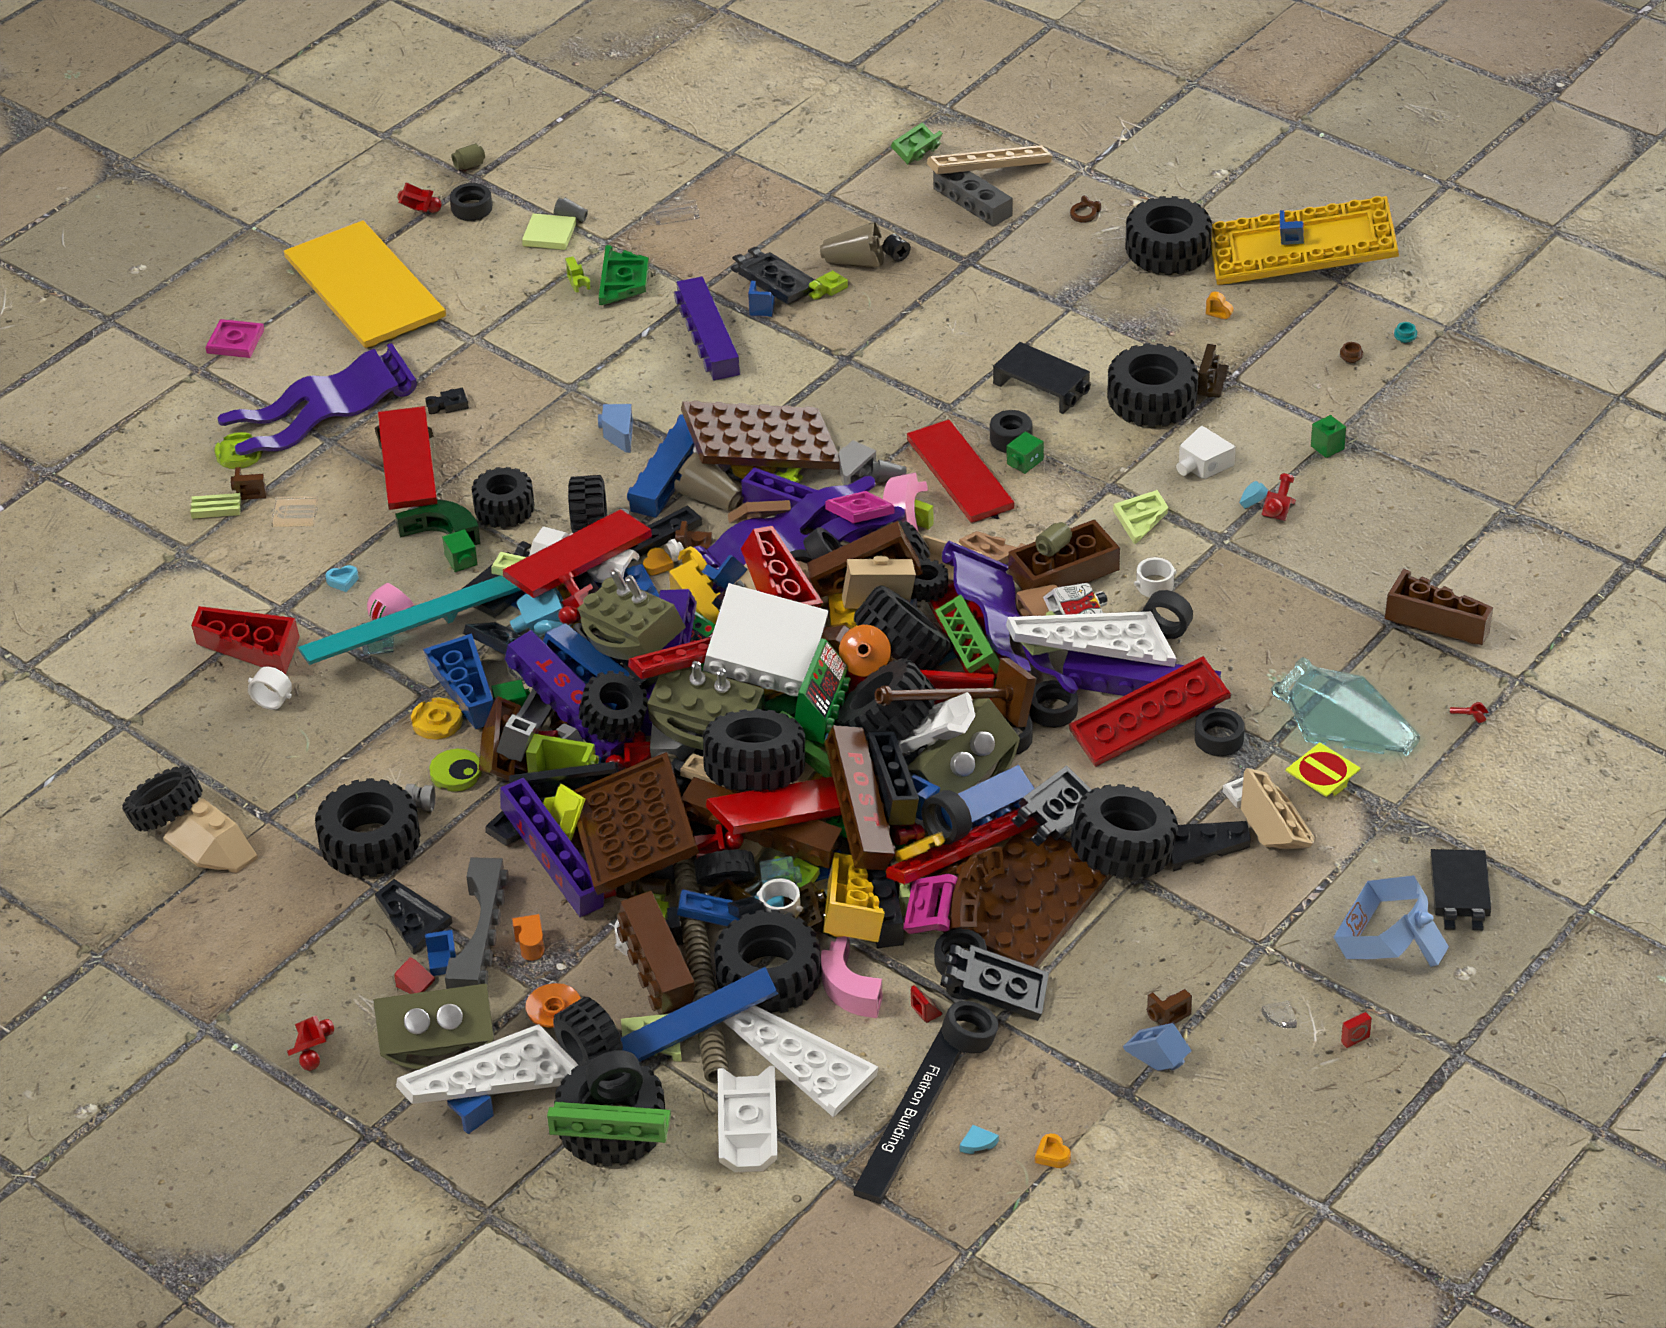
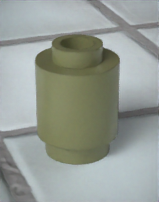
(468, 157)
(1053, 539)

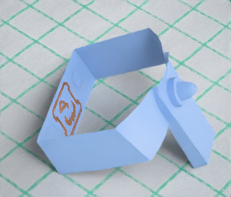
(1393, 942)

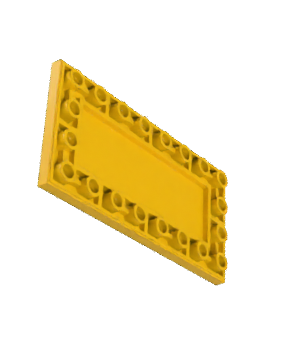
(1332, 238)
(364, 284)

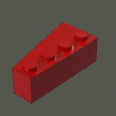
(775, 568)
(247, 636)

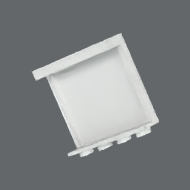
(764, 639)

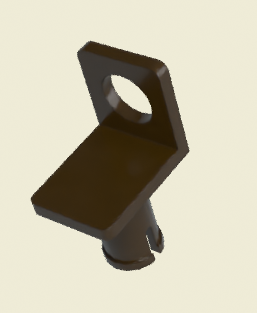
(644, 885)
(731, 891)

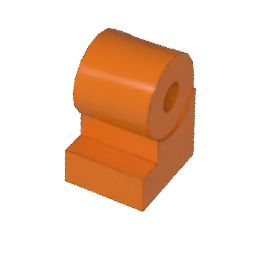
(530, 936)

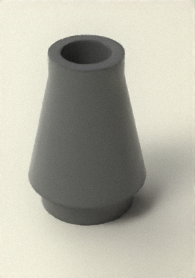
(568, 208)
(884, 470)

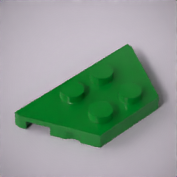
(622, 275)

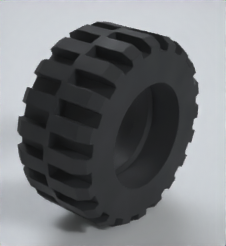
(1168, 235)
(1152, 385)
(906, 627)
(900, 716)
(754, 750)
(1124, 831)
(374, 850)
(776, 936)
(608, 1151)

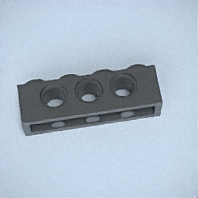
(975, 195)

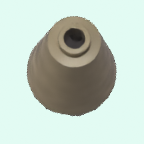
(855, 247)
(708, 484)

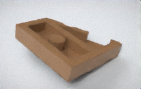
(758, 510)
(989, 545)

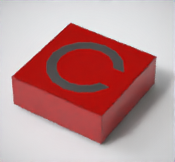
(1356, 1029)

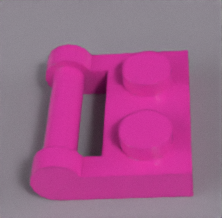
(923, 904)

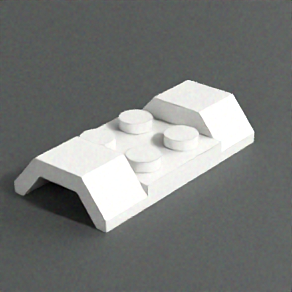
(598, 573)
(943, 722)
(747, 1121)

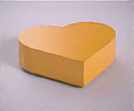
(1218, 306)
(657, 562)
(1053, 1152)

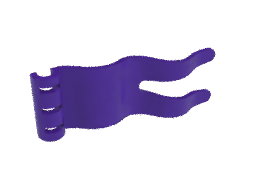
(338, 394)
(793, 521)
(990, 587)

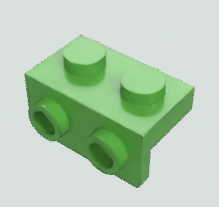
(916, 143)

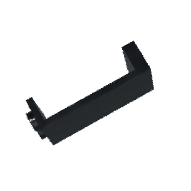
(1043, 372)

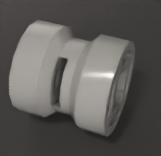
(423, 796)

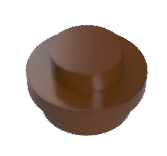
(1351, 352)

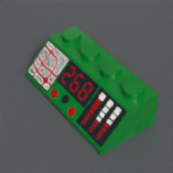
(822, 692)

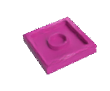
(235, 338)
(859, 507)

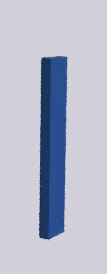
(700, 1015)

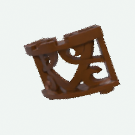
(972, 873)

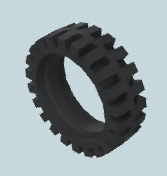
(162, 798)

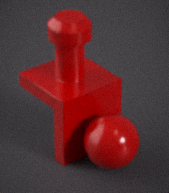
(419, 199)
(1278, 503)
(569, 612)
(634, 752)
(716, 842)
(311, 1034)

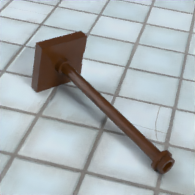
(1010, 696)

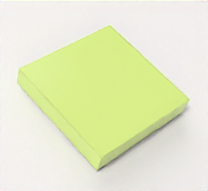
(549, 231)

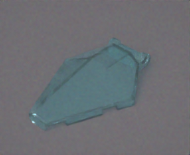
(1343, 710)

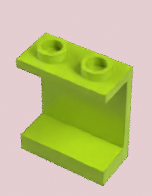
(557, 753)

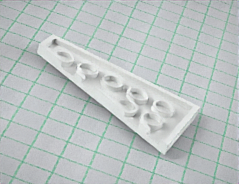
(1115, 635)
(510, 1064)
(813, 1064)

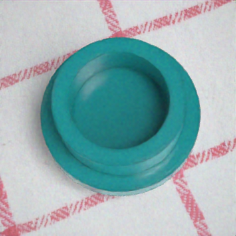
(1405, 332)

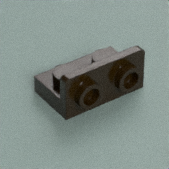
(1211, 374)
(813, 906)

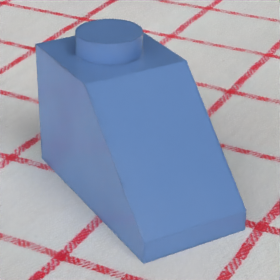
(617, 425)
(1159, 1047)

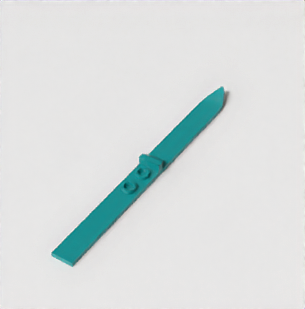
(407, 619)

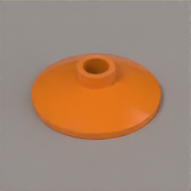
(878, 650)
(548, 1001)

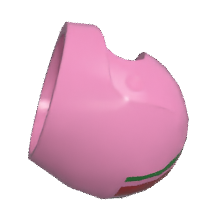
(387, 601)

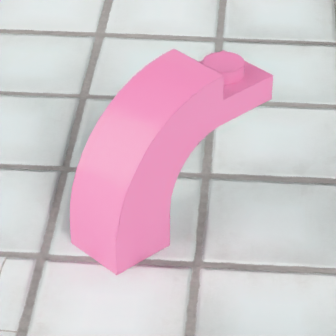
(902, 492)
(846, 989)

